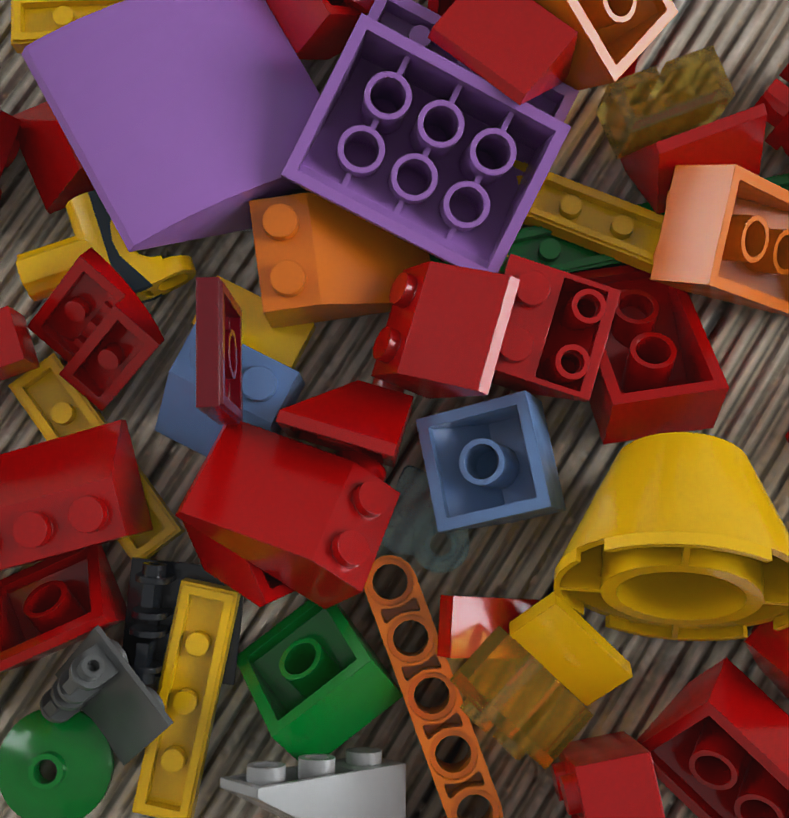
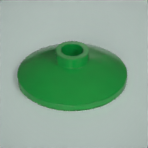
(81, 760)

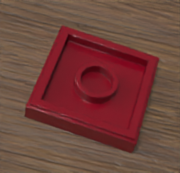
(218, 352)

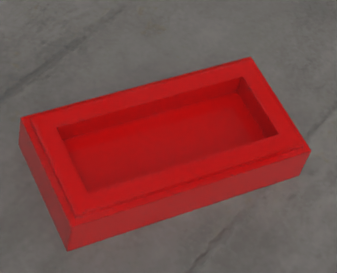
(471, 619)

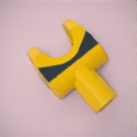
(92, 226)

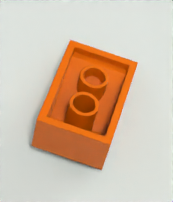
(726, 237)
(323, 261)

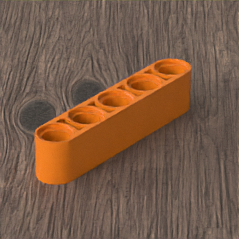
(435, 723)

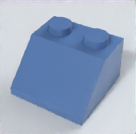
(266, 390)
(490, 463)

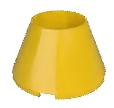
(679, 544)

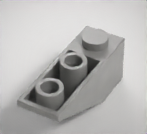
(325, 786)

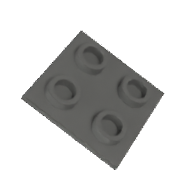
(109, 693)

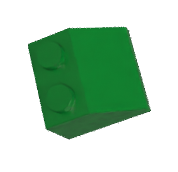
(316, 680)

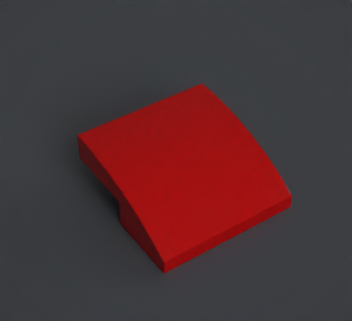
(97, 329)

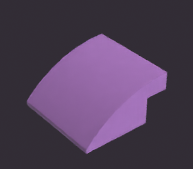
(177, 111)
(427, 141)

